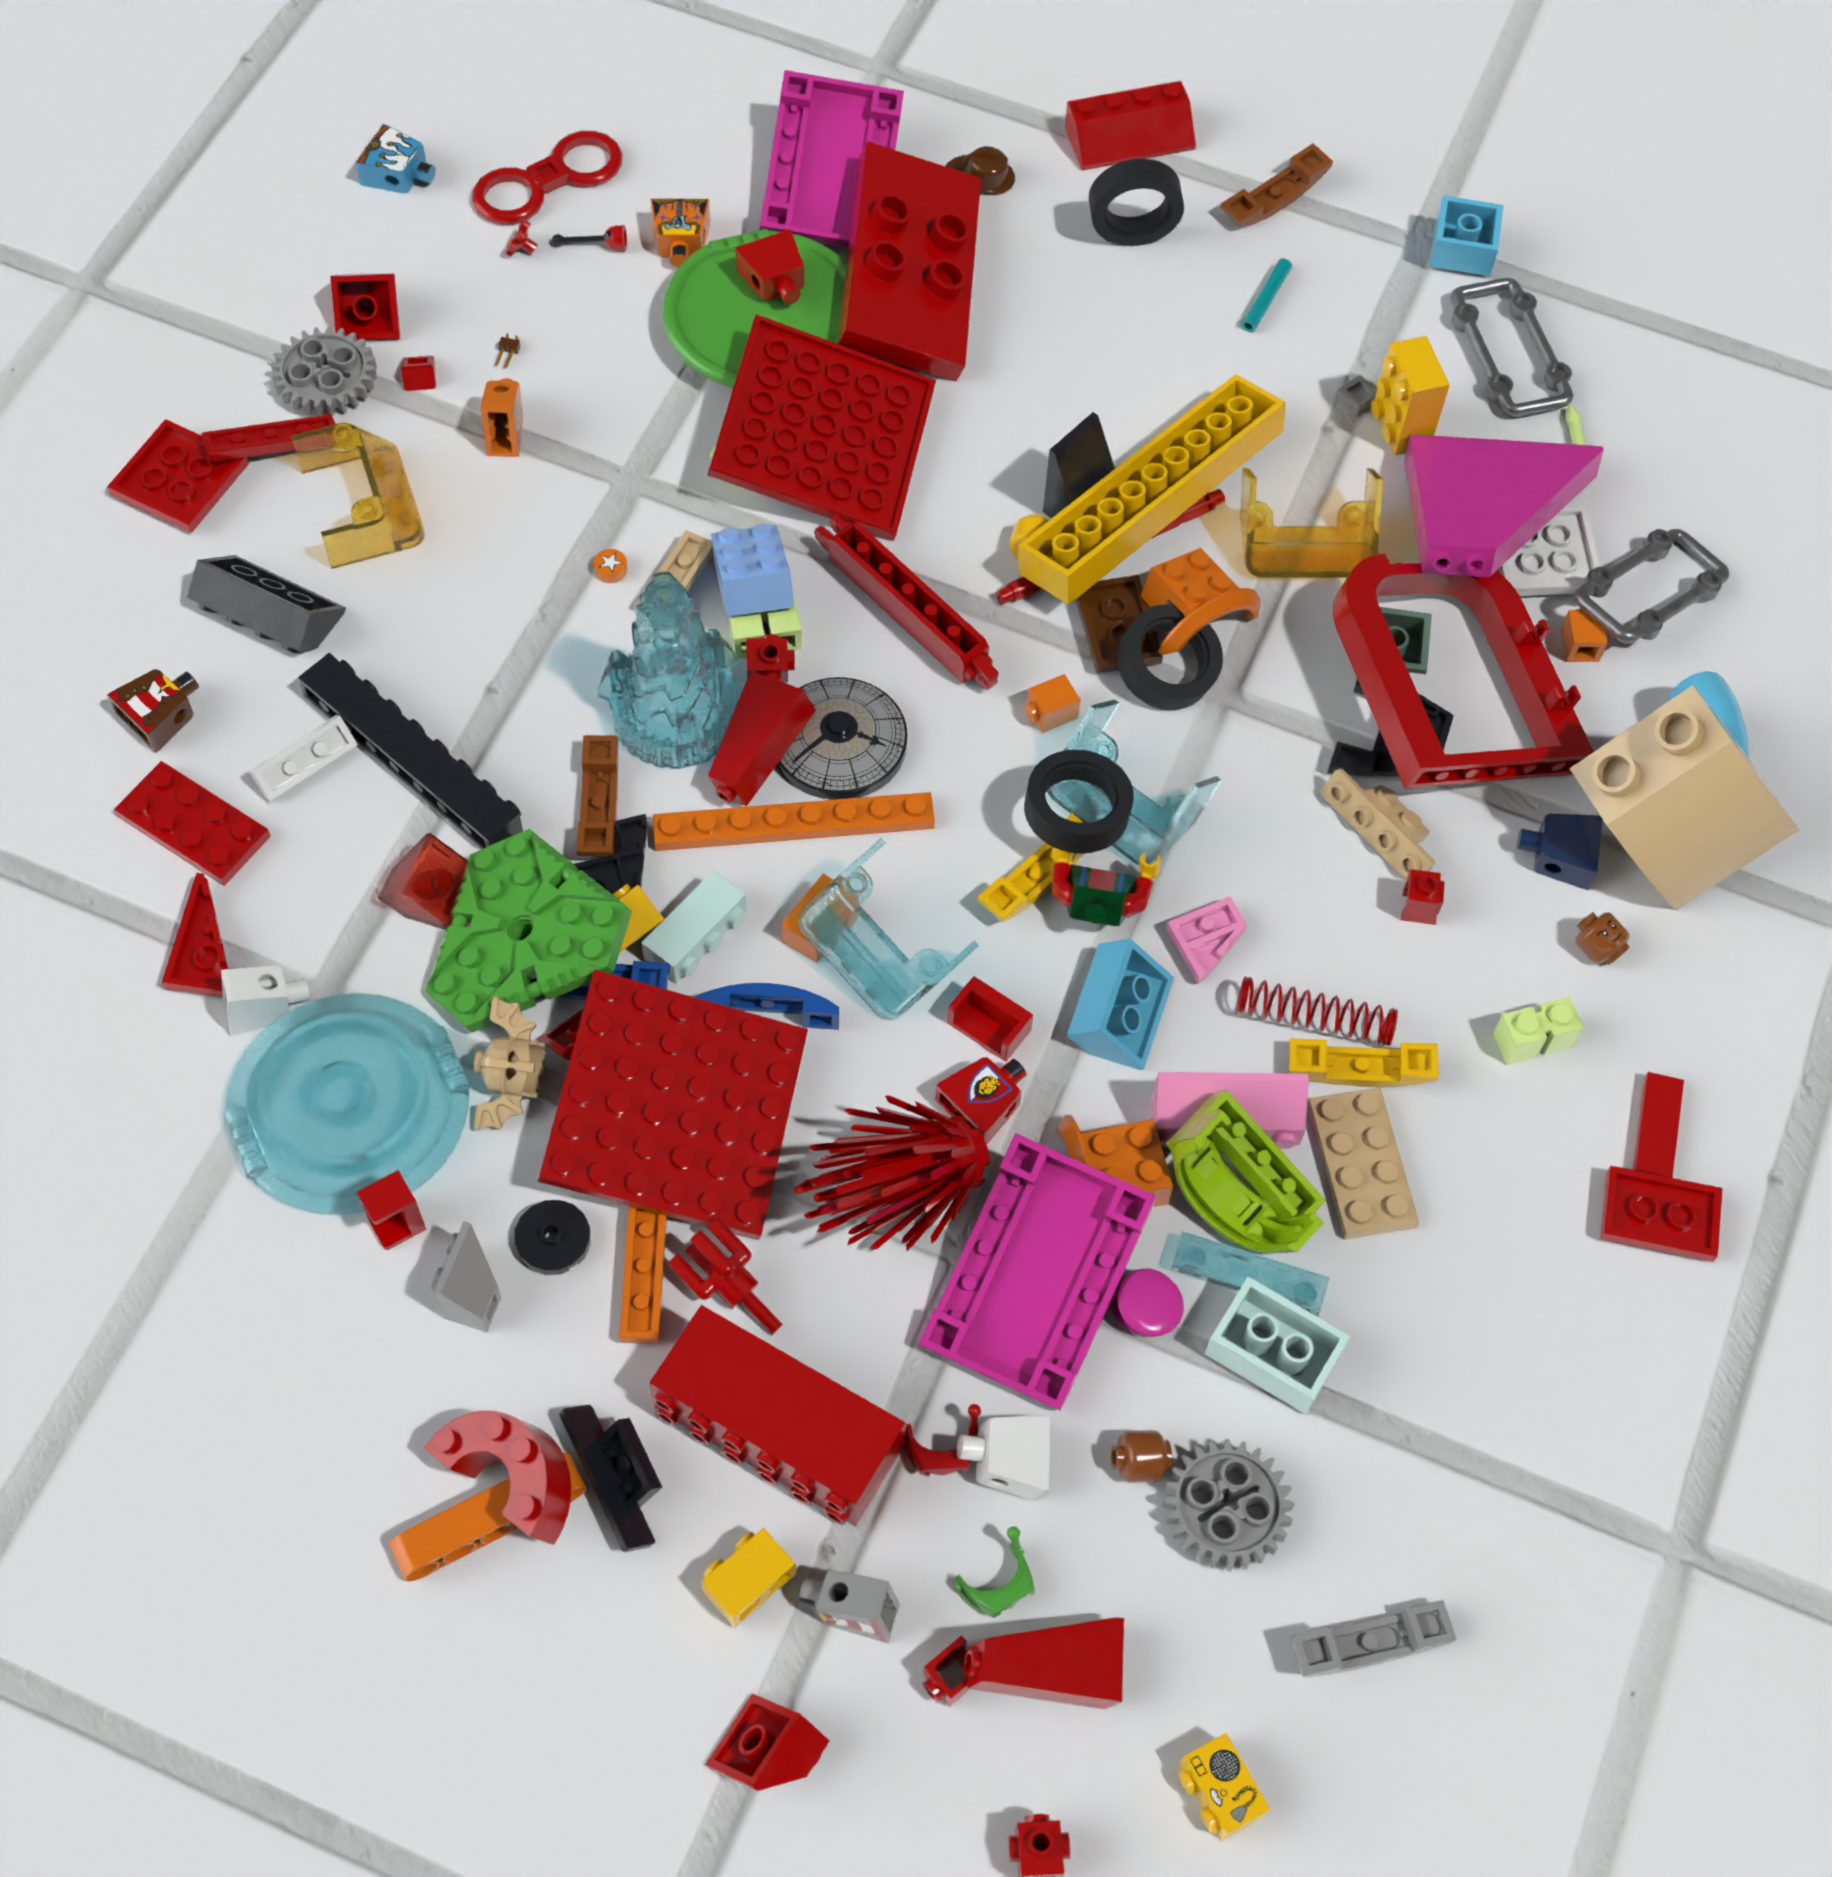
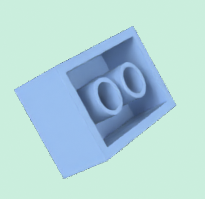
(752, 570)

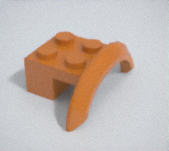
(1199, 592)
(1123, 1151)

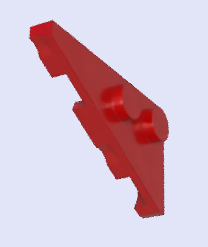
(198, 946)

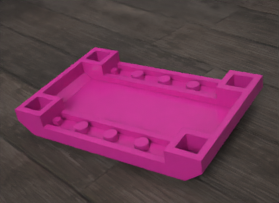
(818, 151)
(1038, 1271)

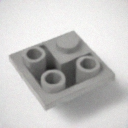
(466, 1283)

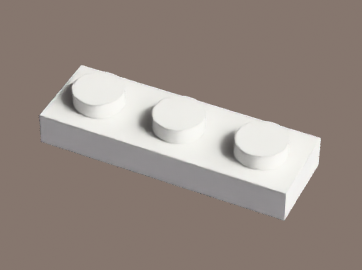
(303, 757)

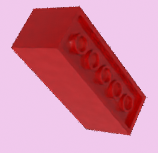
(777, 1416)

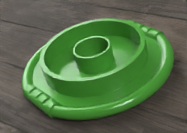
(713, 307)

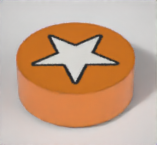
(610, 565)

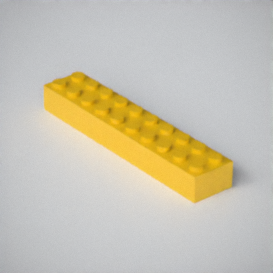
(1150, 489)

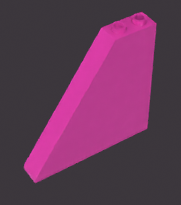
(1488, 496)

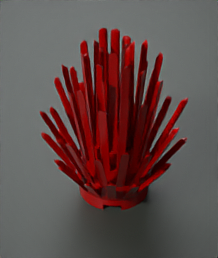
(904, 1167)

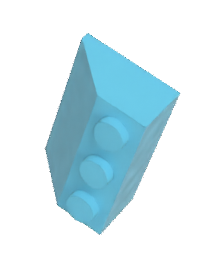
(1121, 1004)

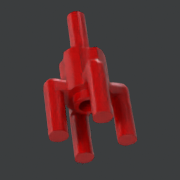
(726, 1275)

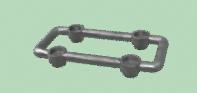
(1522, 309)
(1650, 622)

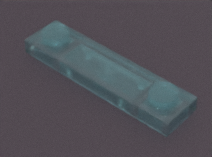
(1232, 1266)

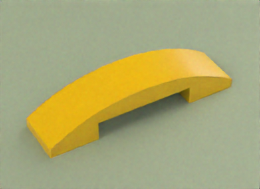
(1025, 884)
(1364, 1066)

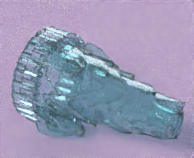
(676, 684)

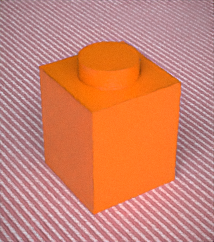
(1582, 637)
(1052, 703)

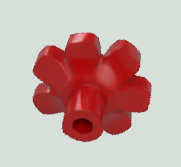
(521, 240)

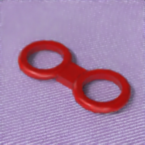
(547, 176)

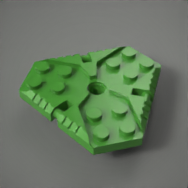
(526, 922)

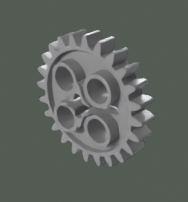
(324, 371)
(1208, 1474)

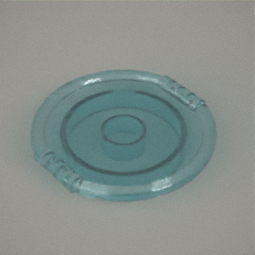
(344, 1100)

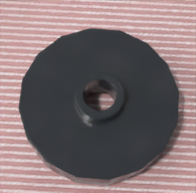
(556, 1254)

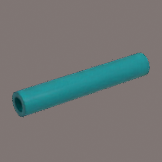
(1266, 295)

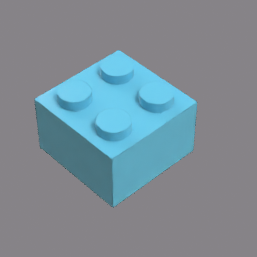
(1466, 235)

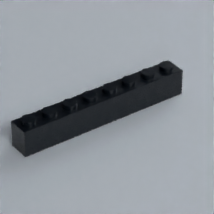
(410, 753)

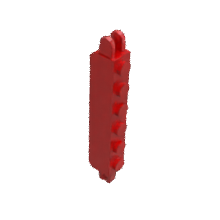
(909, 601)

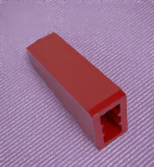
(758, 736)
(1054, 1664)

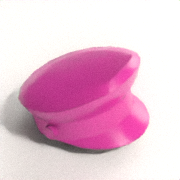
(1148, 1303)

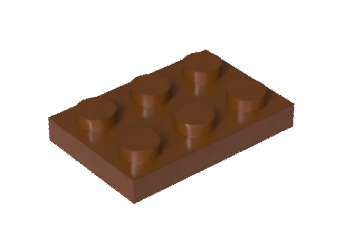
(1107, 613)

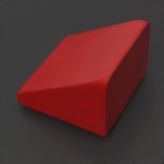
(418, 373)

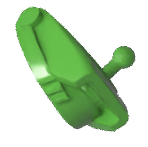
(997, 1600)

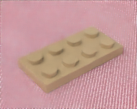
(1362, 1163)

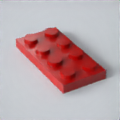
(192, 823)

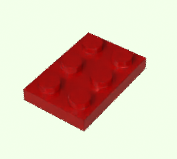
(1661, 1213)

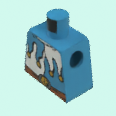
(393, 162)

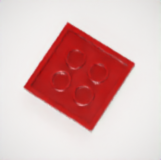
(174, 477)

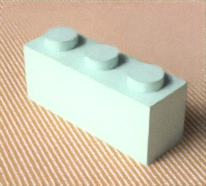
(696, 926)

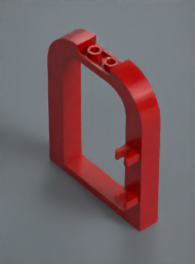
(1396, 702)

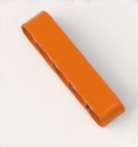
(461, 1529)

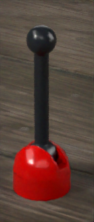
(614, 237)

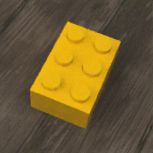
(1409, 392)

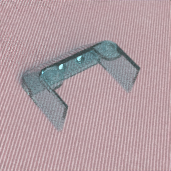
(1149, 825)
(863, 951)

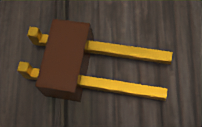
(508, 345)

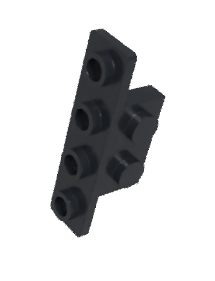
(617, 1471)

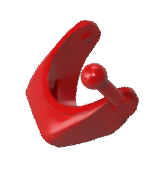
(936, 1461)

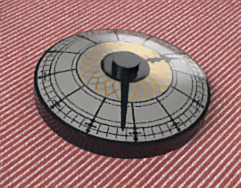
(849, 742)

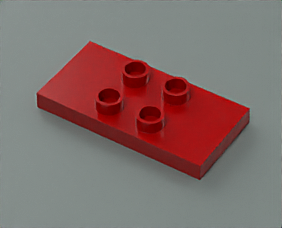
(910, 262)

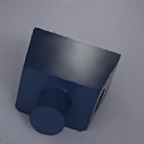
(1565, 847)

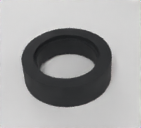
(1130, 176)
(1149, 687)
(1085, 767)

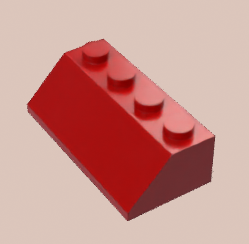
(1130, 125)

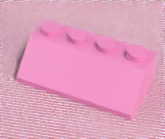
(1271, 1099)

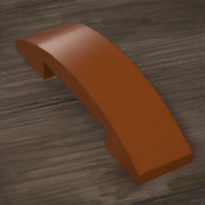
(1280, 190)
(598, 795)

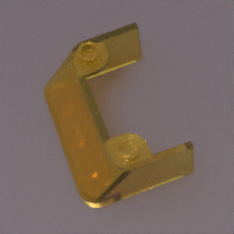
(380, 522)
(1309, 549)

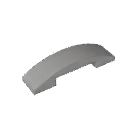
(1373, 1641)

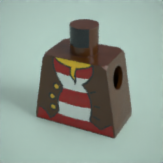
(155, 706)

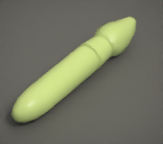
(1573, 420)

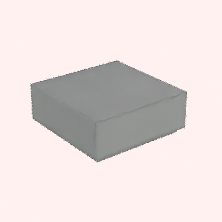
(1357, 395)

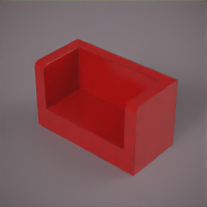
(989, 1018)
(391, 1210)

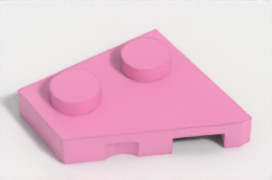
(1207, 935)

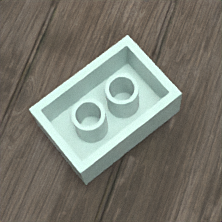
(1277, 1345)

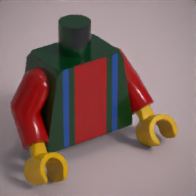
(1101, 894)

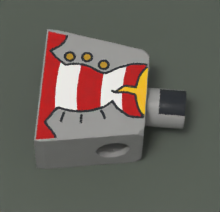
(853, 1603)

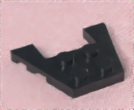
(1379, 761)
(622, 867)

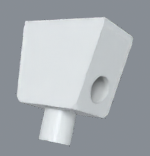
(258, 996)
(1011, 1454)

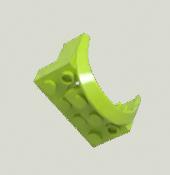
(1224, 1199)

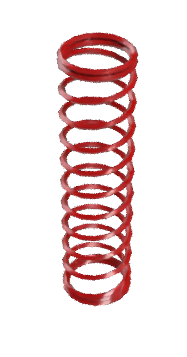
(1385, 1032)

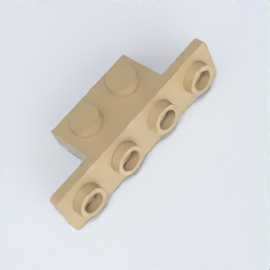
(1381, 822)

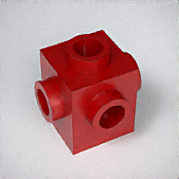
(770, 657)
(1035, 1863)

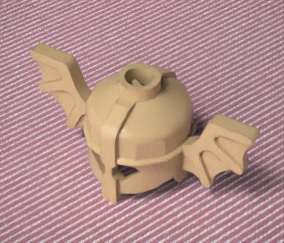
(509, 1066)

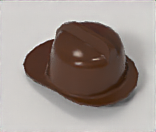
(990, 166)

